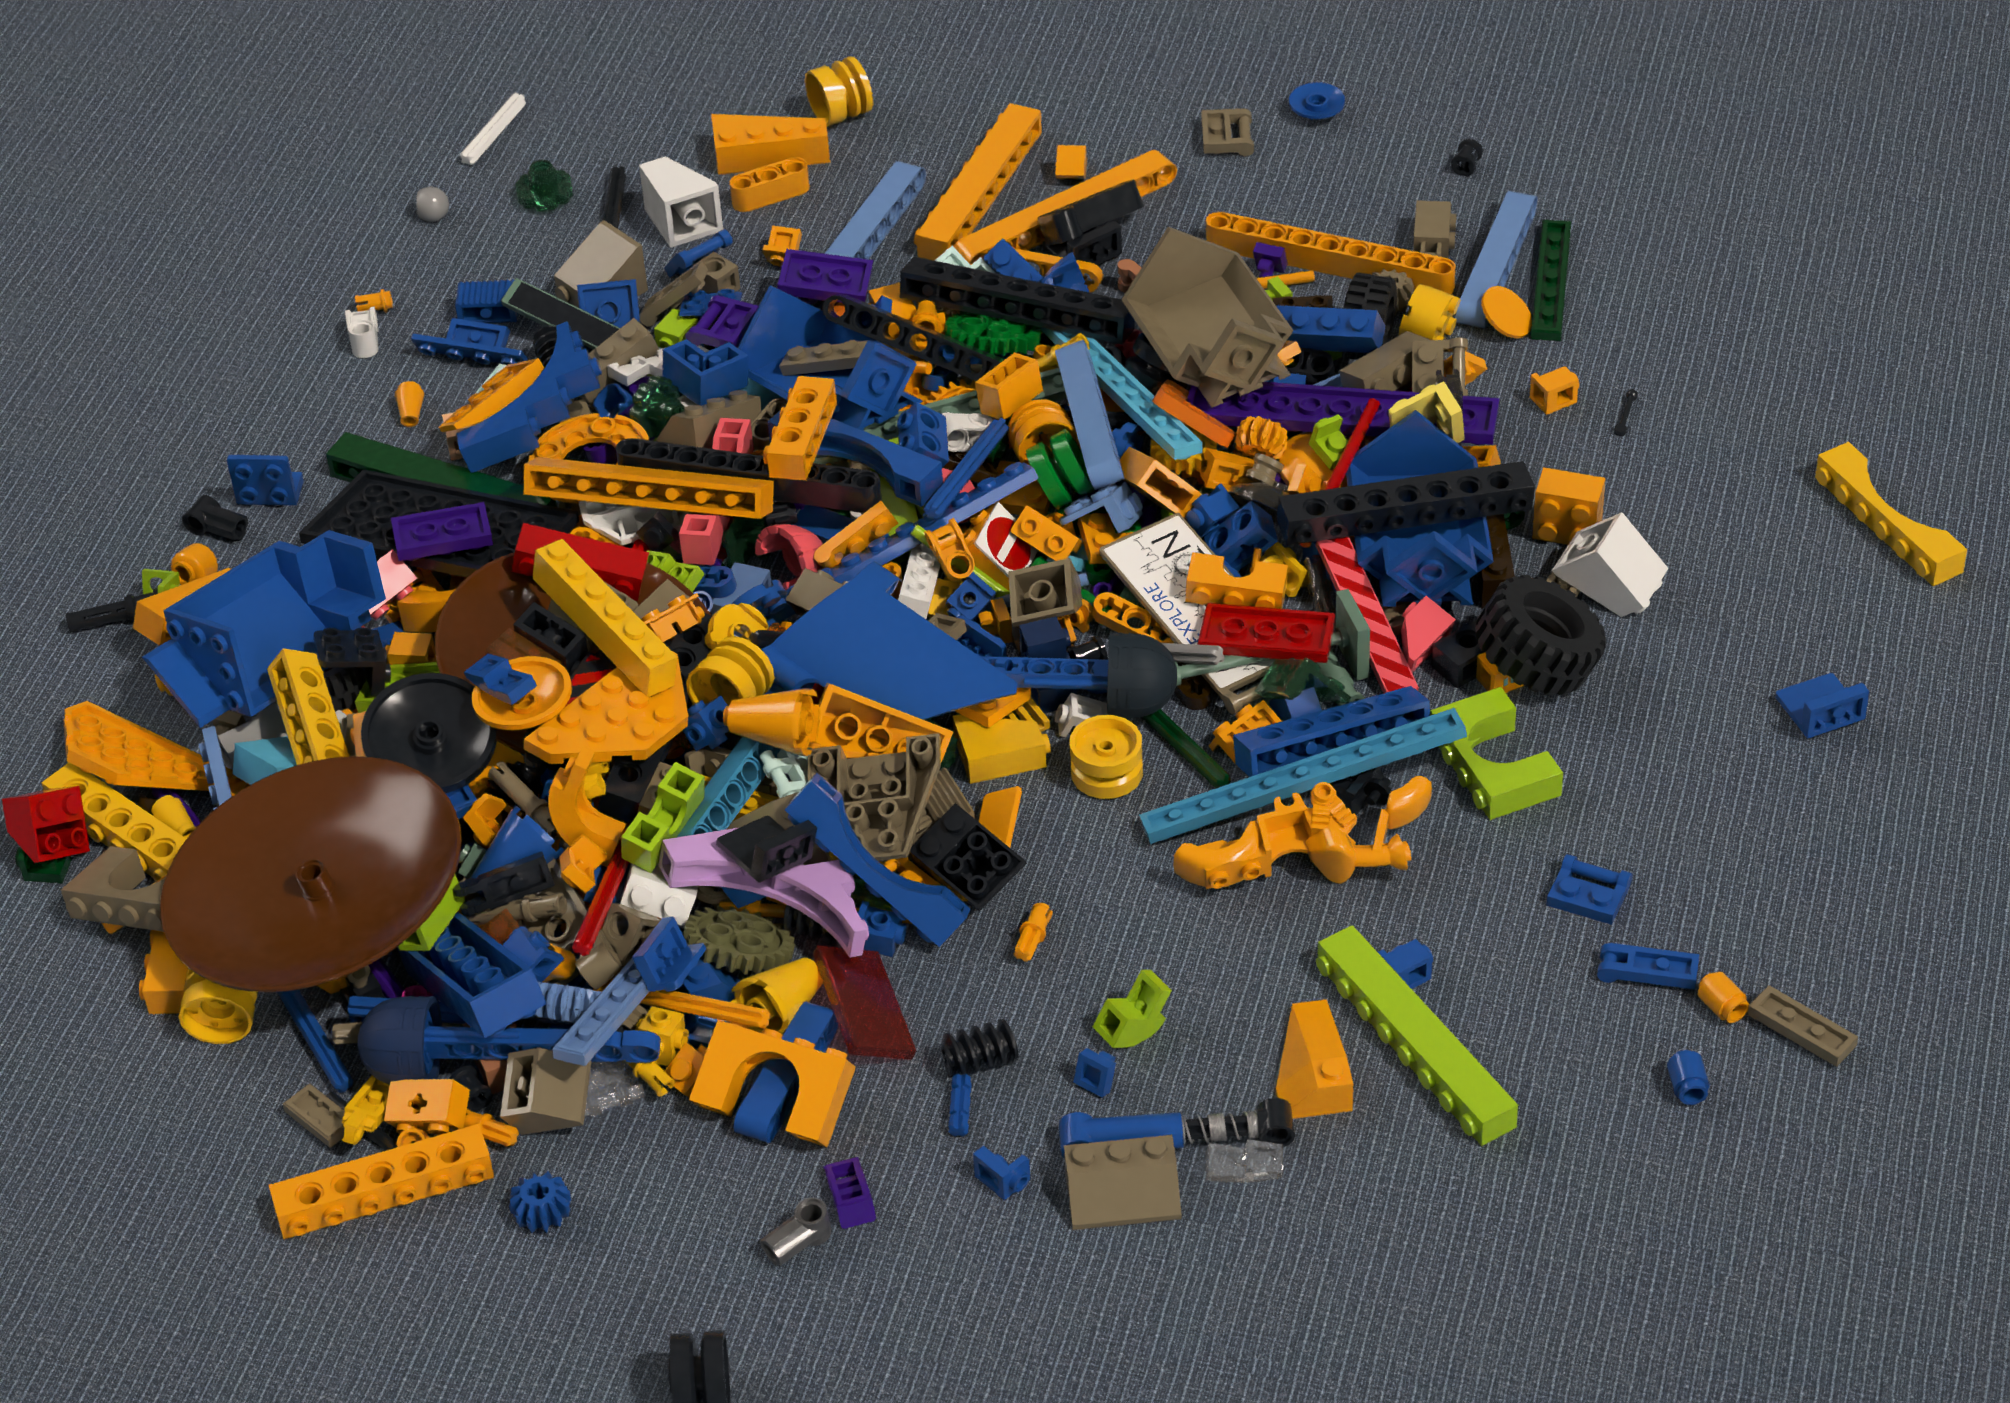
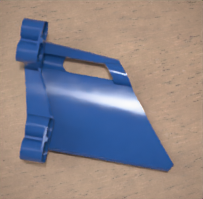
(882, 652)

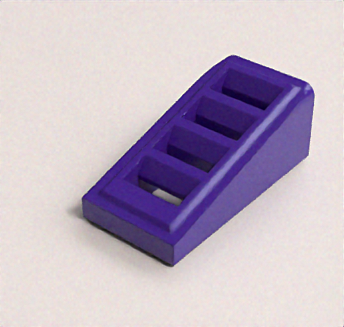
(850, 1194)

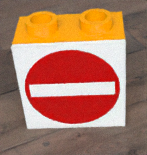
(994, 546)

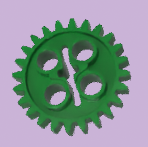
(992, 334)

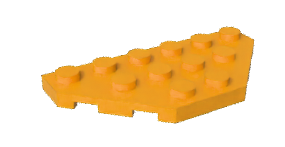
(612, 721)
(129, 753)

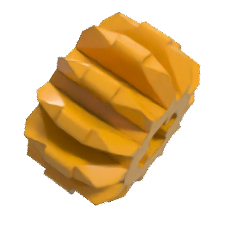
(1261, 437)

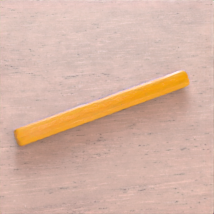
(706, 1007)

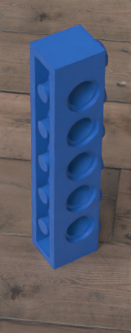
(1326, 729)

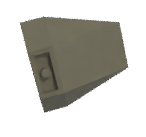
(883, 792)

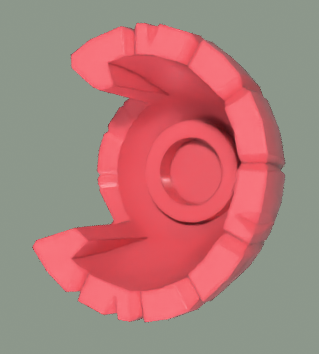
(796, 545)

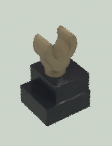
(362, 984)

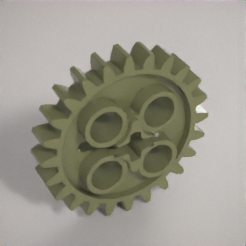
(739, 939)

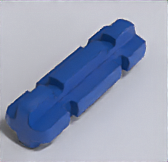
(960, 1105)

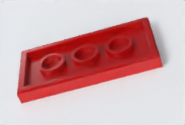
(1268, 632)

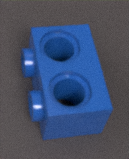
(924, 432)
(1241, 534)

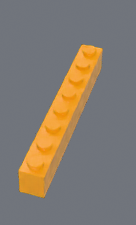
(979, 181)
(648, 487)

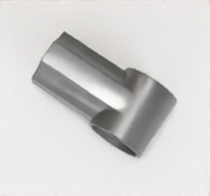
(805, 1228)

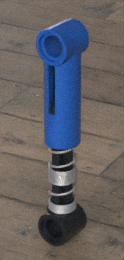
(1269, 1123)

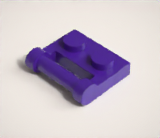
(730, 325)

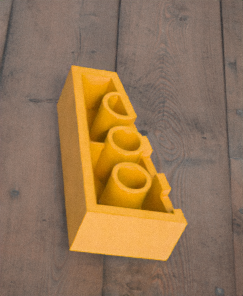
(758, 141)

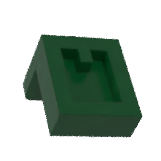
(47, 871)

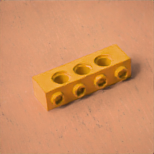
(800, 428)

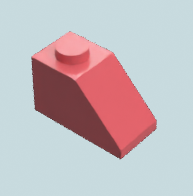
(1422, 628)

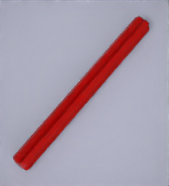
(601, 903)

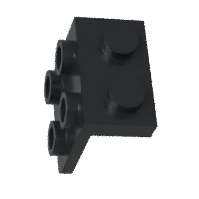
(354, 649)

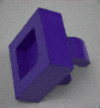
(1269, 259)

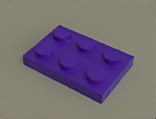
(824, 275)
(441, 531)

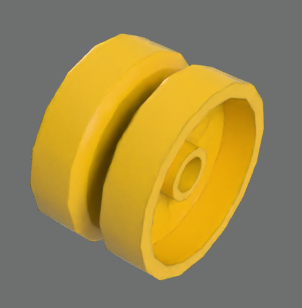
(1106, 756)

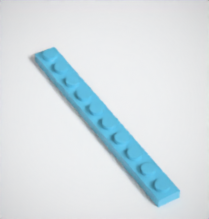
(1136, 401)

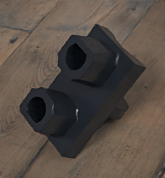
(1367, 788)

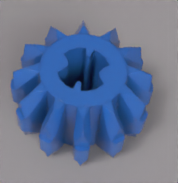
(540, 1202)

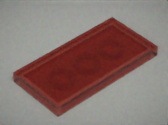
(864, 1003)

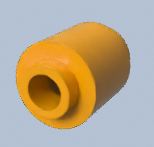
(1723, 997)

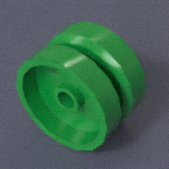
(1060, 469)

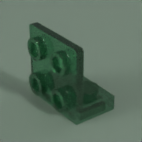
(1290, 676)

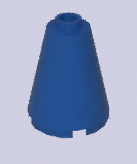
(515, 841)

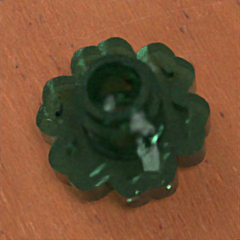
(544, 187)
(655, 404)

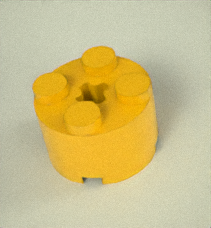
(1430, 313)

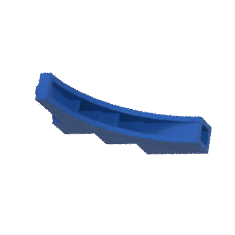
(540, 405)

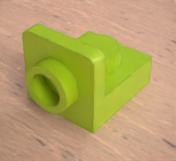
(1328, 440)

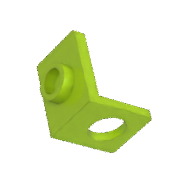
(169, 578)

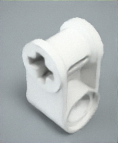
(362, 332)
(965, 430)

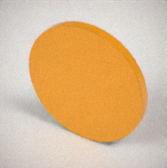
(1506, 312)

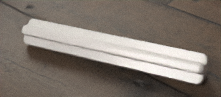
(492, 129)

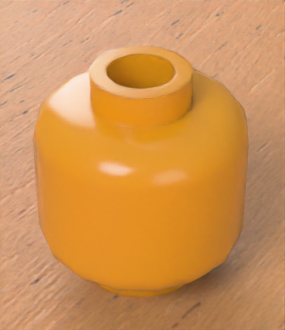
(194, 562)

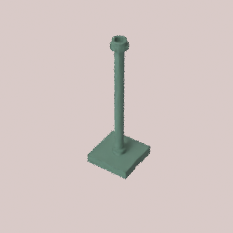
(1350, 634)

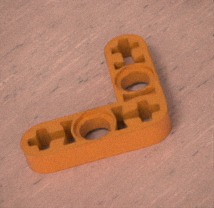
(1172, 399)

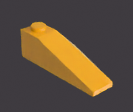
(497, 394)
(868, 726)
(1314, 1064)

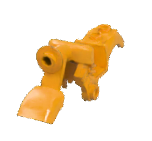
(1314, 831)

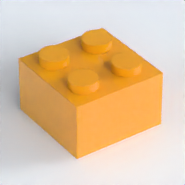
(1566, 504)

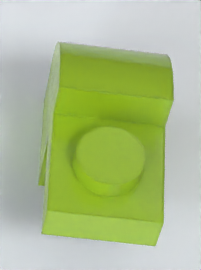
(1134, 1018)

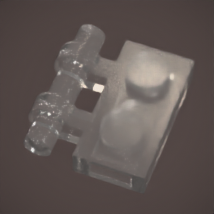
(611, 1086)

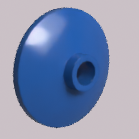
(1316, 100)

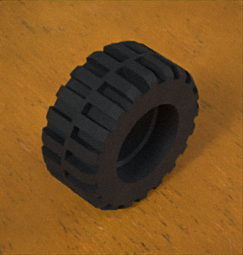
(1540, 635)

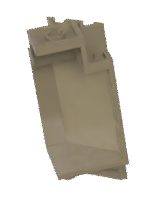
(1208, 317)

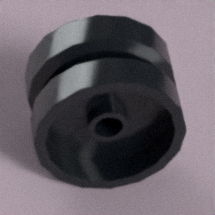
(1148, 366)
(694, 1373)

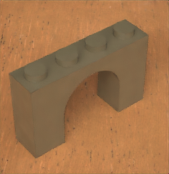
(107, 895)

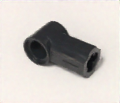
(209, 516)

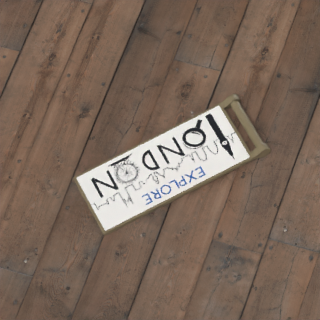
(1155, 570)

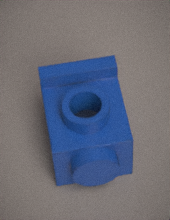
(1211, 510)
(978, 590)
(884, 929)
(534, 951)
(1410, 962)

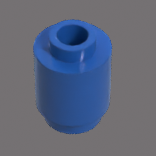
(1688, 1077)

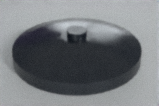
(430, 727)

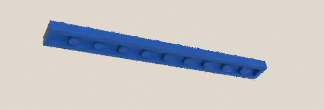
(963, 506)

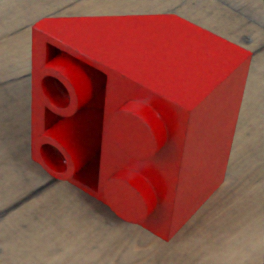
(47, 823)

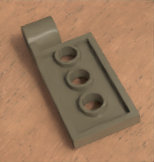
(602, 961)

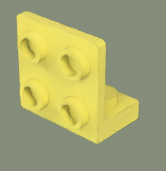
(1436, 405)

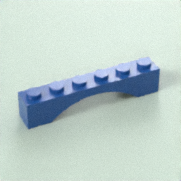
(907, 472)
(928, 907)

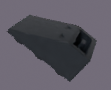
(966, 858)

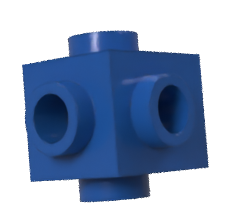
(706, 724)

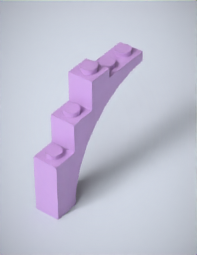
(814, 889)

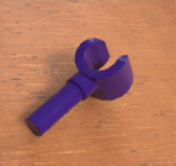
(1102, 587)

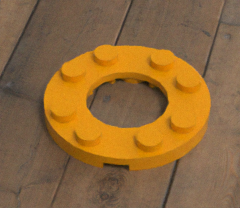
(583, 430)

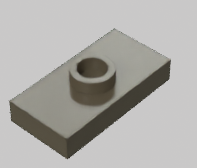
(316, 1114)

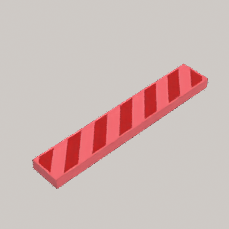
(1385, 653)

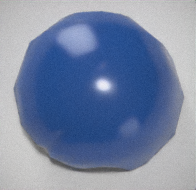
(612, 401)

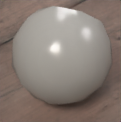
(432, 204)

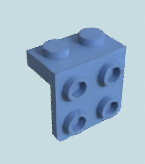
(1118, 501)

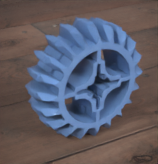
(564, 1003)

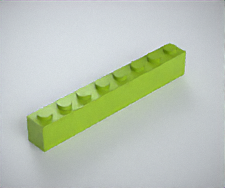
(1417, 1036)

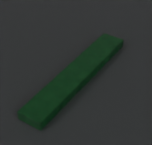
(1551, 280)

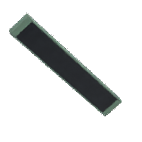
(553, 311)

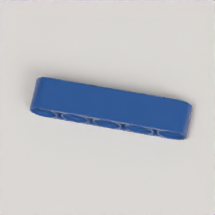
(778, 1082)

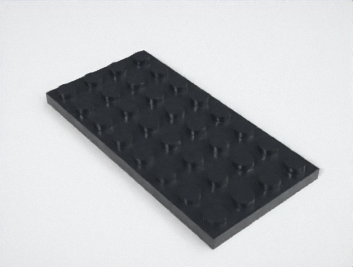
(375, 497)

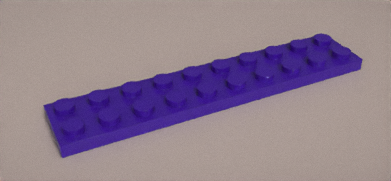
(1302, 406)

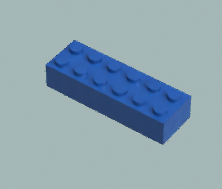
(476, 977)

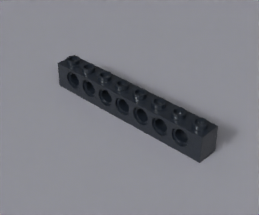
(1016, 300)
(1405, 503)
(630, 777)

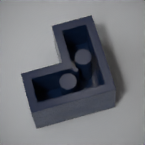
(1046, 640)

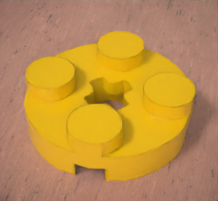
(732, 618)

